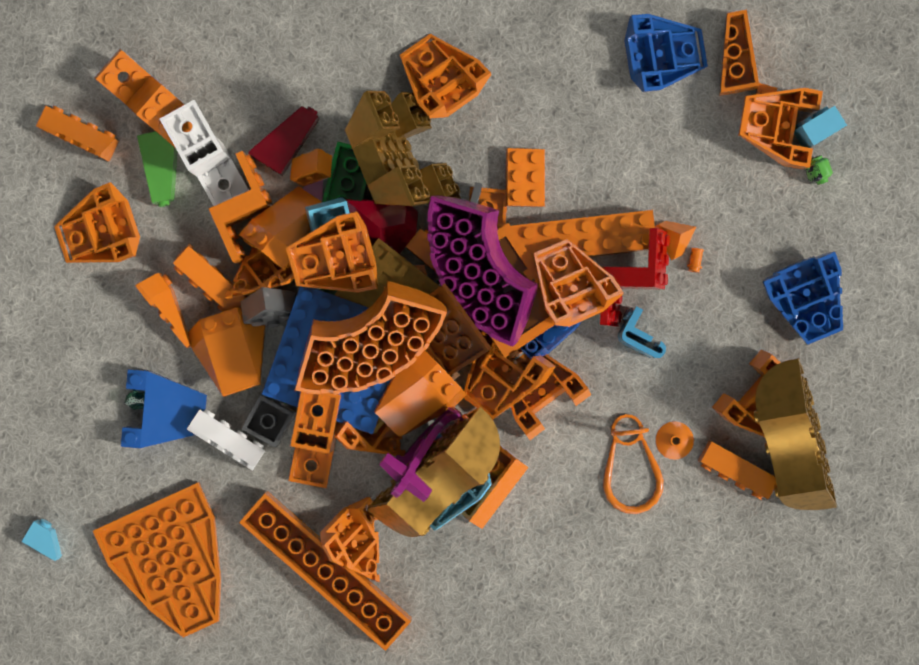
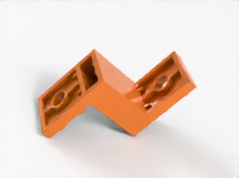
(140, 92)
(240, 208)
(314, 438)

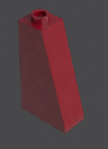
(285, 140)

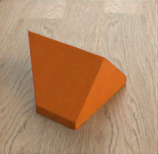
(679, 237)

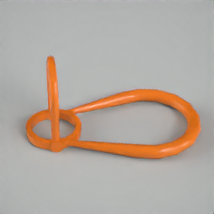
(608, 471)

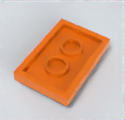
(525, 177)

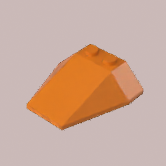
(442, 76)
(280, 226)
(99, 228)
(335, 256)
(573, 284)
(229, 350)
(418, 395)

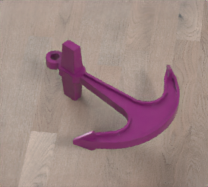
(405, 475)

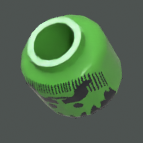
(819, 170)

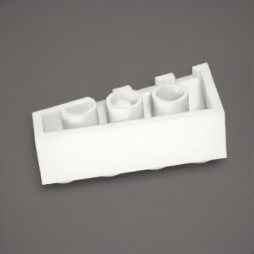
(226, 440)

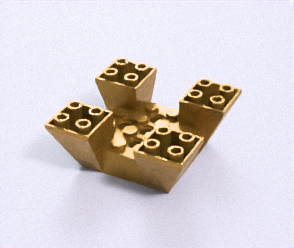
(385, 156)

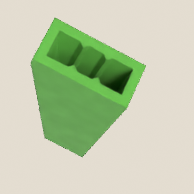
(160, 167)

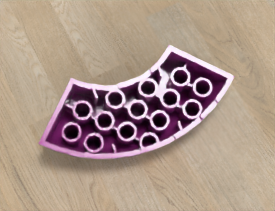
(475, 268)

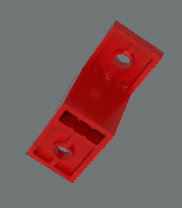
(640, 277)

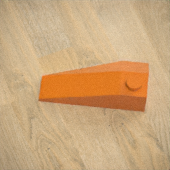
(160, 294)

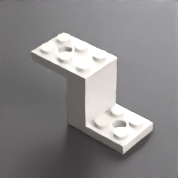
(203, 153)

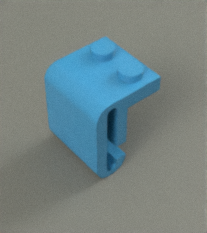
(631, 317)

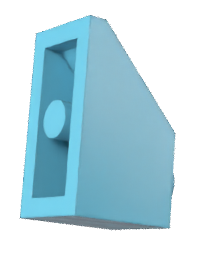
(43, 539)

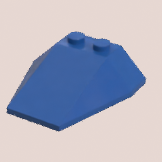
(661, 51)

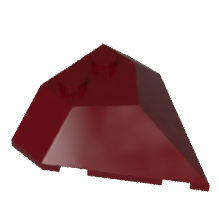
(390, 223)

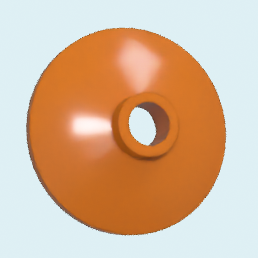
(667, 433)

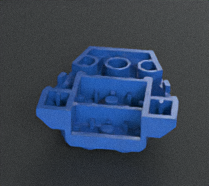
(809, 296)

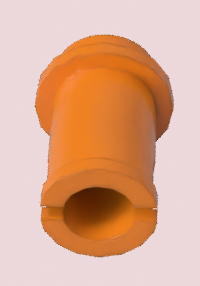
(695, 260)

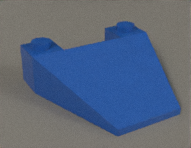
(166, 411)

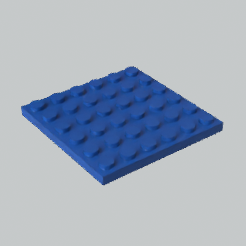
(311, 304)

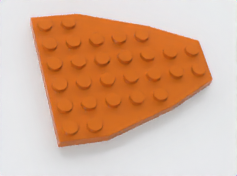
(169, 558)

